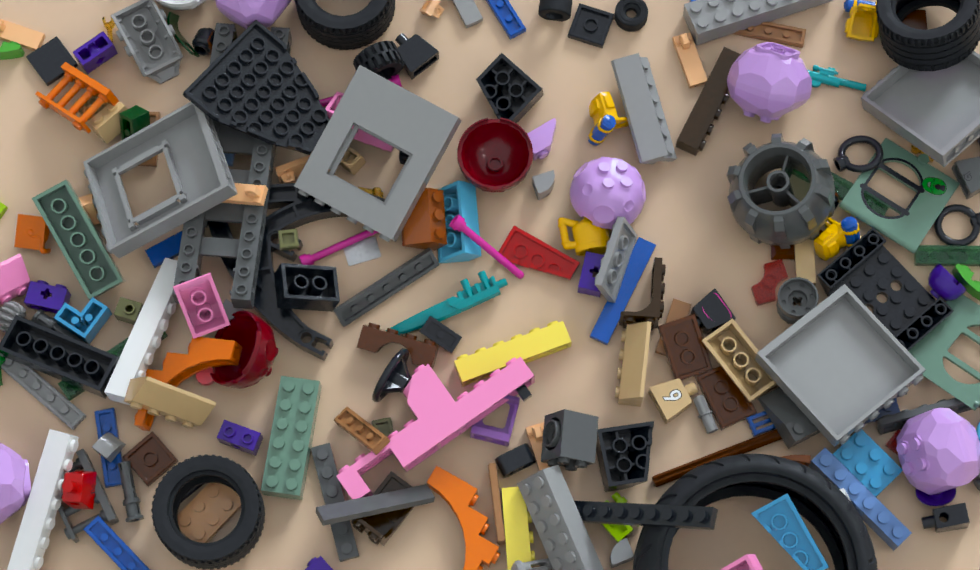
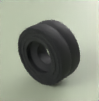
(627, 23)

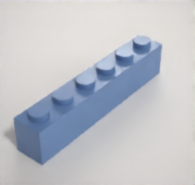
(866, 504)

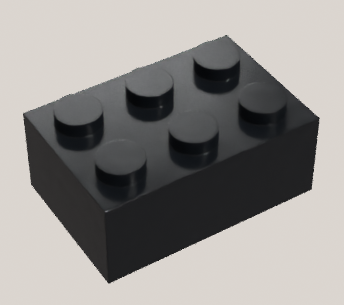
(306, 287)

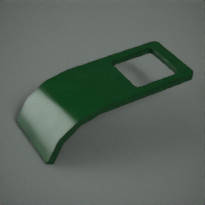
(173, 20)

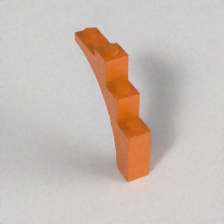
(178, 367)
(459, 497)

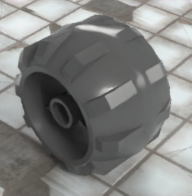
(803, 218)

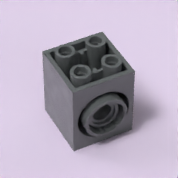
(569, 439)

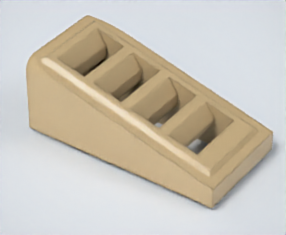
(354, 163)

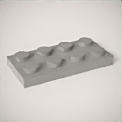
(615, 259)

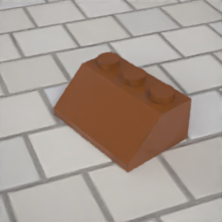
(427, 222)

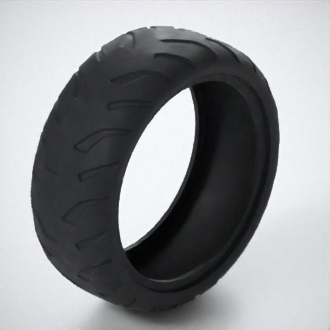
(767, 478)

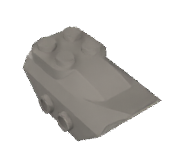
(149, 40)

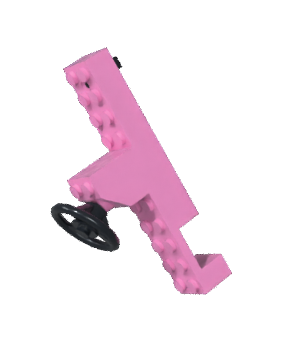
(436, 412)

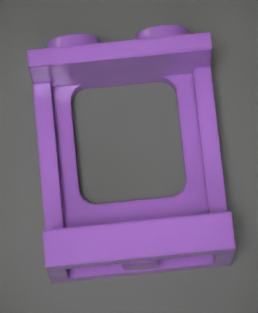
(497, 435)

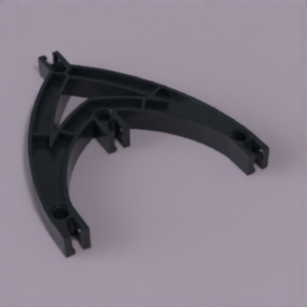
(294, 212)

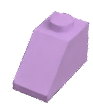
(542, 139)

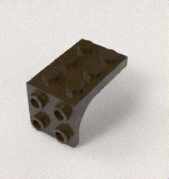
(654, 310)
(383, 525)

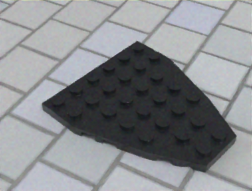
(261, 92)

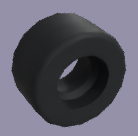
(555, 9)

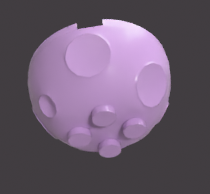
(607, 190)

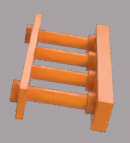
(82, 81)

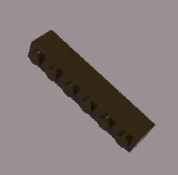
(708, 105)

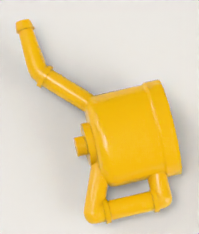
(585, 235)

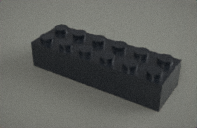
(58, 355)

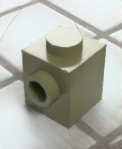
(127, 310)

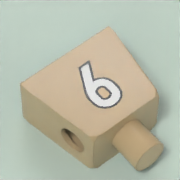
(672, 398)

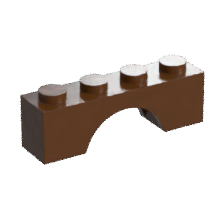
(374, 338)

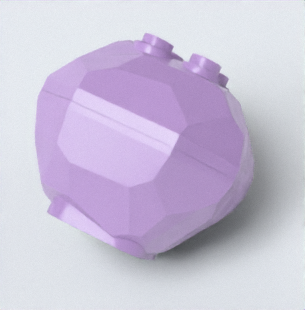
(247, 11)
(769, 81)
(938, 451)
(14, 482)

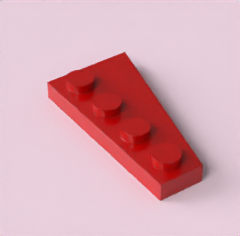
(535, 254)

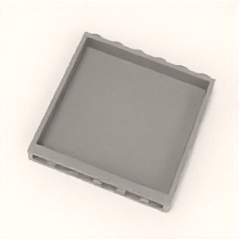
(931, 108)
(840, 365)

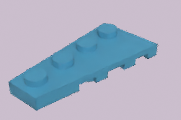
(789, 530)

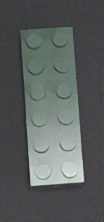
(78, 239)
(291, 438)

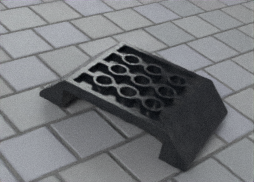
(869, 271)

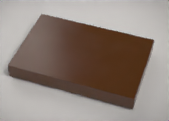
(684, 347)
(724, 398)

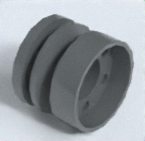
(796, 291)

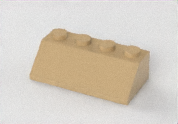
(737, 358)
(634, 364)
(168, 401)

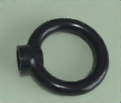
(842, 161)
(974, 220)

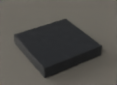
(590, 25)
(49, 59)

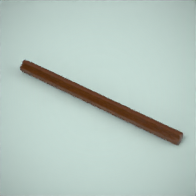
(740, 448)

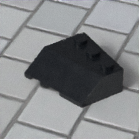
(509, 89)
(624, 455)

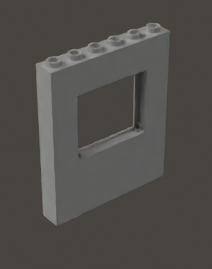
(394, 118)
(195, 167)

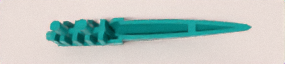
(452, 306)

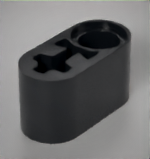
(515, 460)

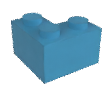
(84, 323)

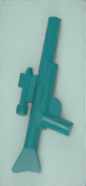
(827, 77)

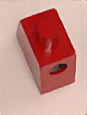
(79, 489)

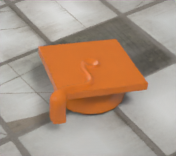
(32, 233)

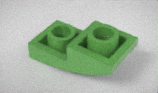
(11, 50)
(963, 275)

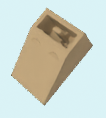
(105, 120)

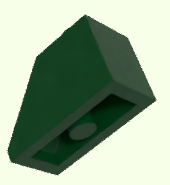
(133, 120)

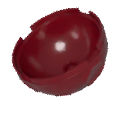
(495, 154)
(256, 355)

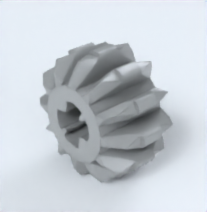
(8, 312)

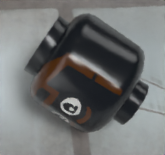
(203, 41)

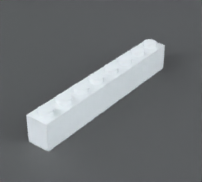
(145, 334)
(43, 501)

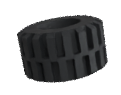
(381, 59)

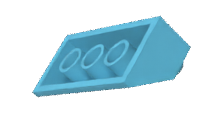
(461, 200)

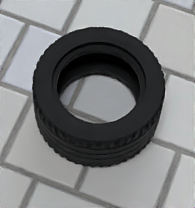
(346, 31)
(928, 48)
(186, 477)

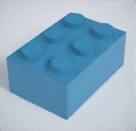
(868, 462)

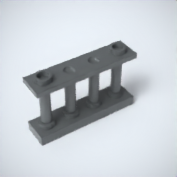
(108, 513)

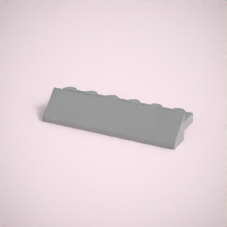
(643, 109)

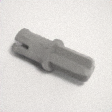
(705, 414)

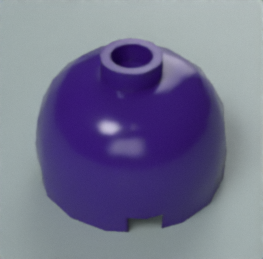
(944, 284)

